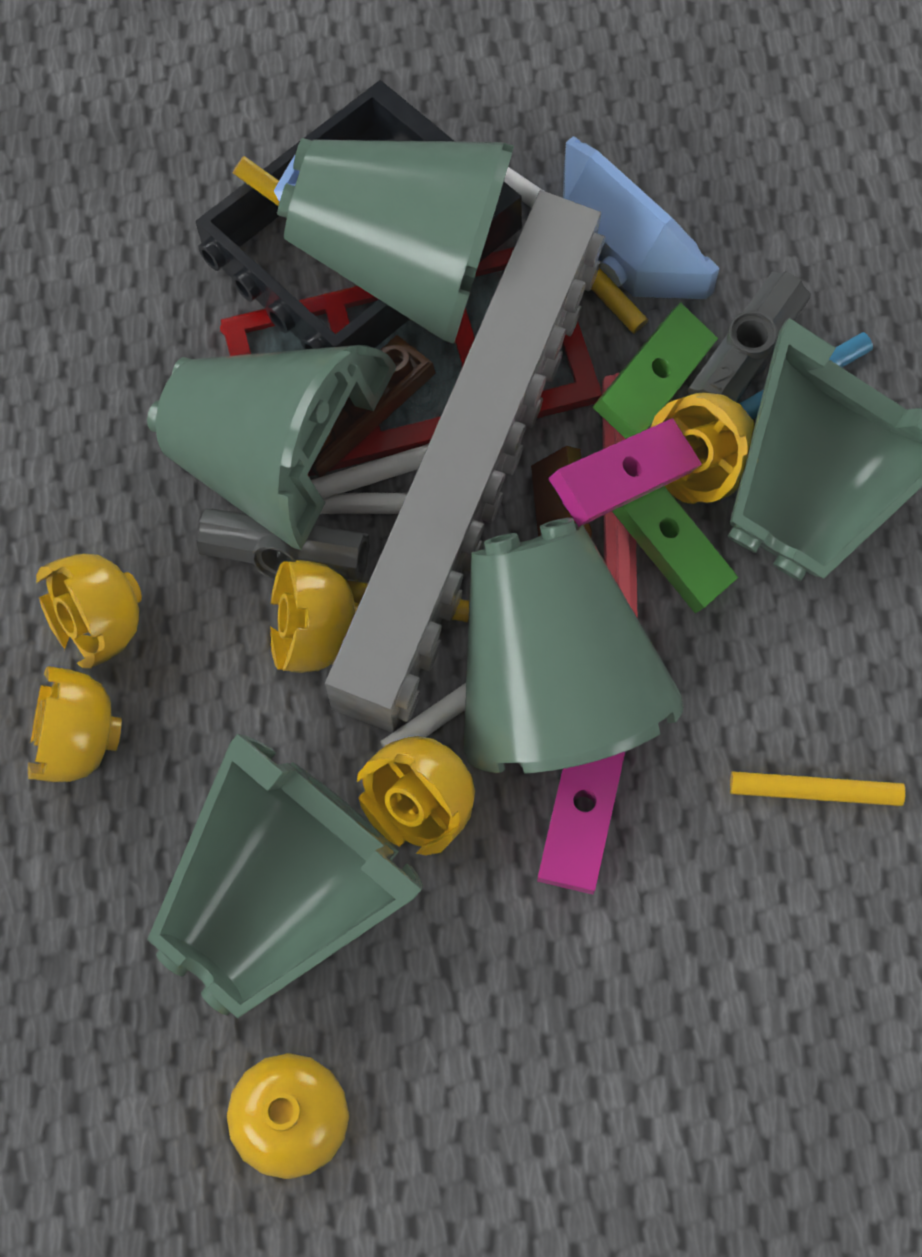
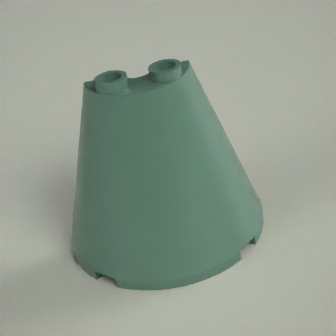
(398, 218)
(259, 423)
(828, 460)
(556, 657)
(273, 881)

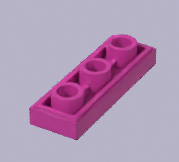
(624, 472)
(577, 837)

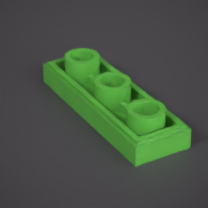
(655, 372)
(677, 547)

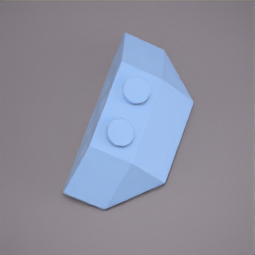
(642, 242)

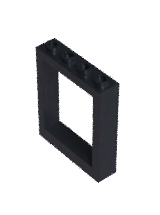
(372, 116)

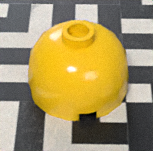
(721, 439)
(90, 597)
(312, 615)
(71, 727)
(417, 793)
(287, 1116)

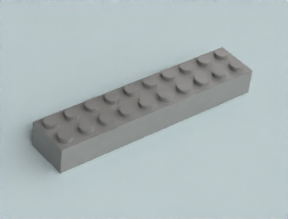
(466, 465)

